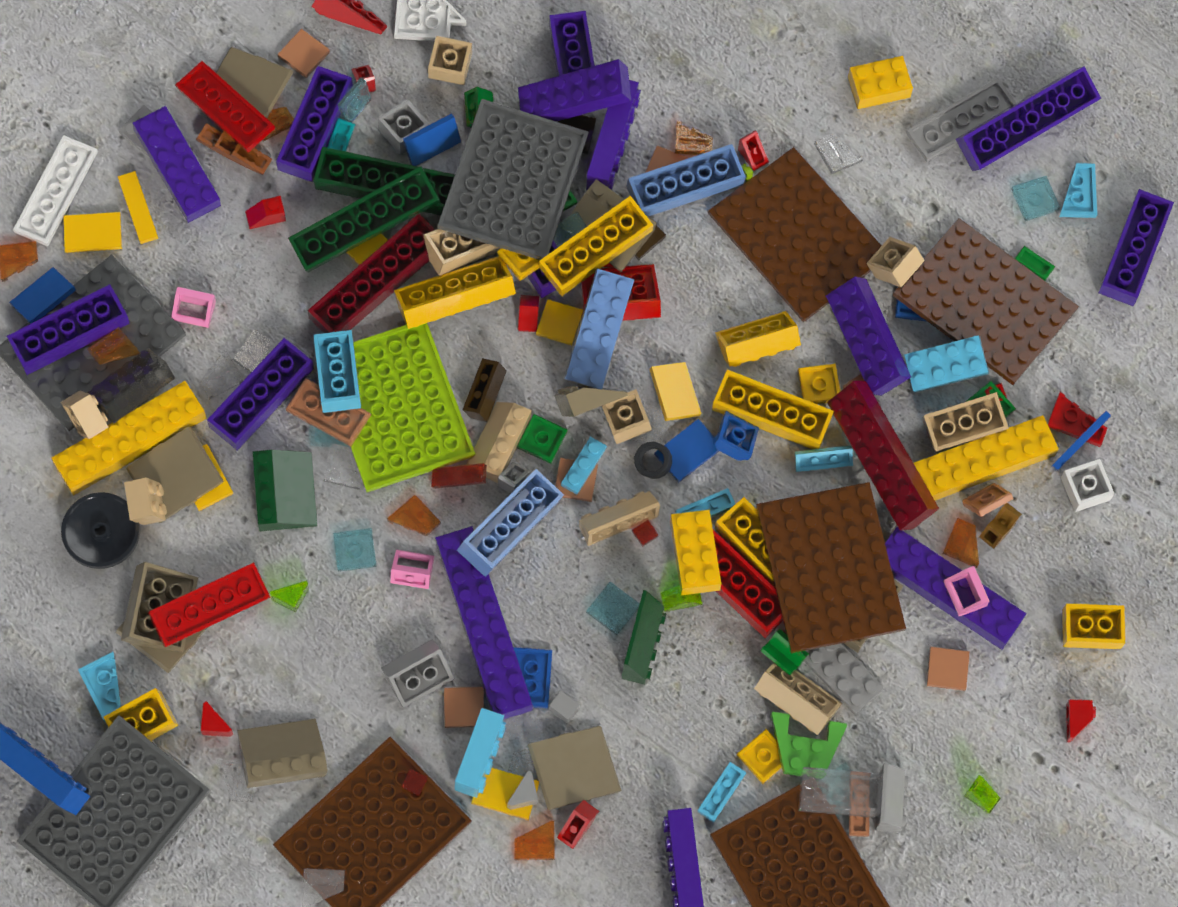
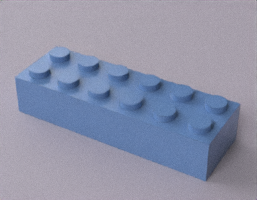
(686, 180)
(599, 329)
(510, 522)

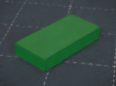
(1035, 263)

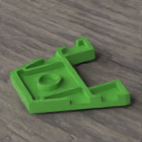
(802, 752)

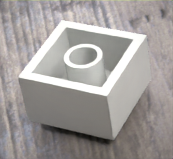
(1087, 485)

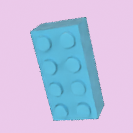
(946, 364)
(337, 371)
(478, 755)

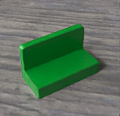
(472, 102)
(779, 652)

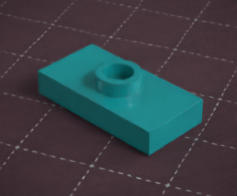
(341, 135)

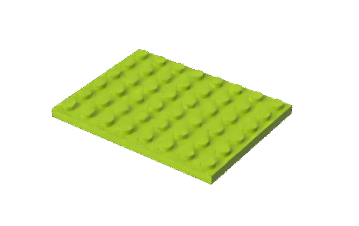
(410, 406)

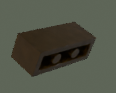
(484, 390)

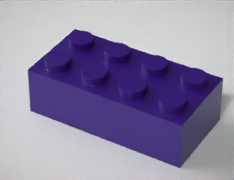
(571, 42)

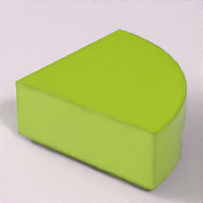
(747, 171)

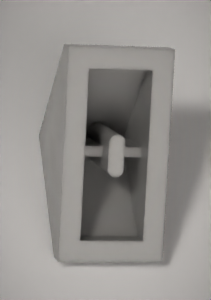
(512, 477)
(525, 793)

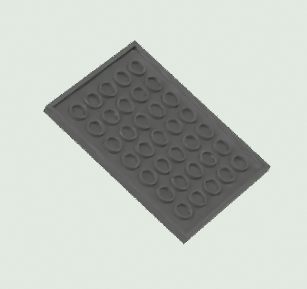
(513, 180)
(148, 328)
(131, 816)

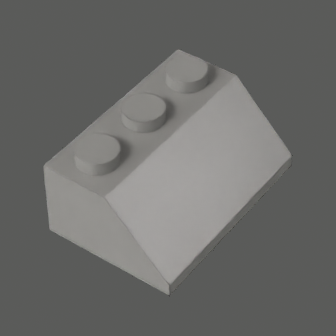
(417, 673)
(892, 799)

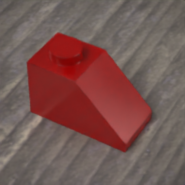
(266, 212)
(1078, 716)
(578, 824)

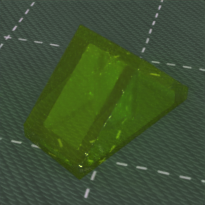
(290, 596)
(673, 599)
(982, 795)

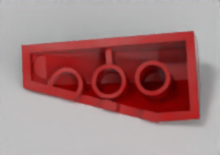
(351, 13)

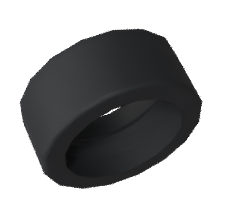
(638, 460)

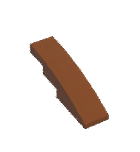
(229, 148)

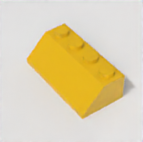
(758, 339)

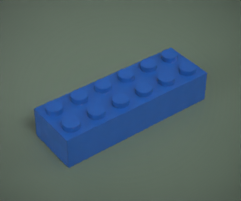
(41, 772)

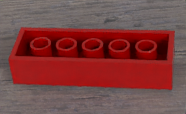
(747, 589)

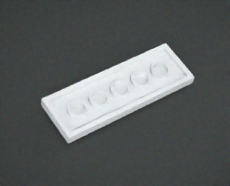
(55, 190)

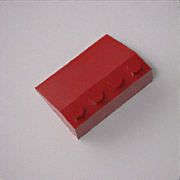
(644, 296)

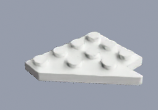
(425, 19)

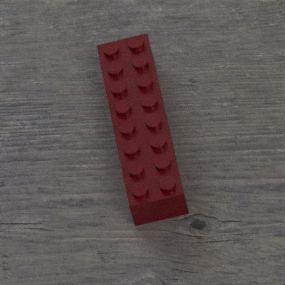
(373, 279)
(883, 455)

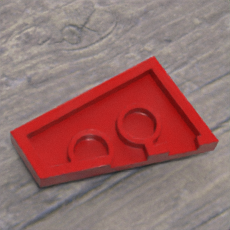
(1073, 421)

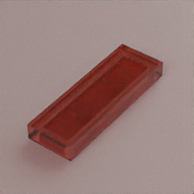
(459, 475)

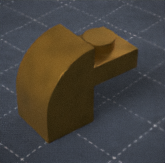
(1000, 525)

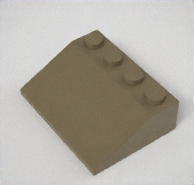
(596, 203)
(575, 400)
(151, 589)
(282, 753)

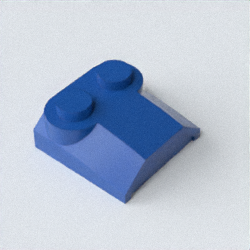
(736, 437)

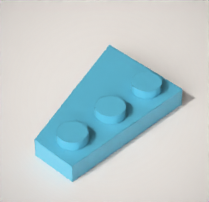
(1081, 194)
(102, 683)

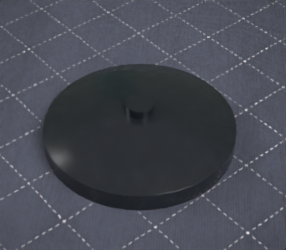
(99, 531)

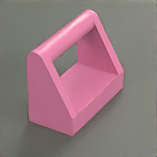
(193, 297)
(411, 575)
(976, 588)

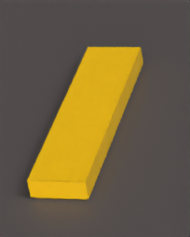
(137, 207)

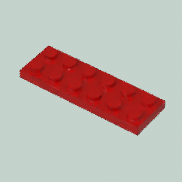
(225, 106)
(209, 604)

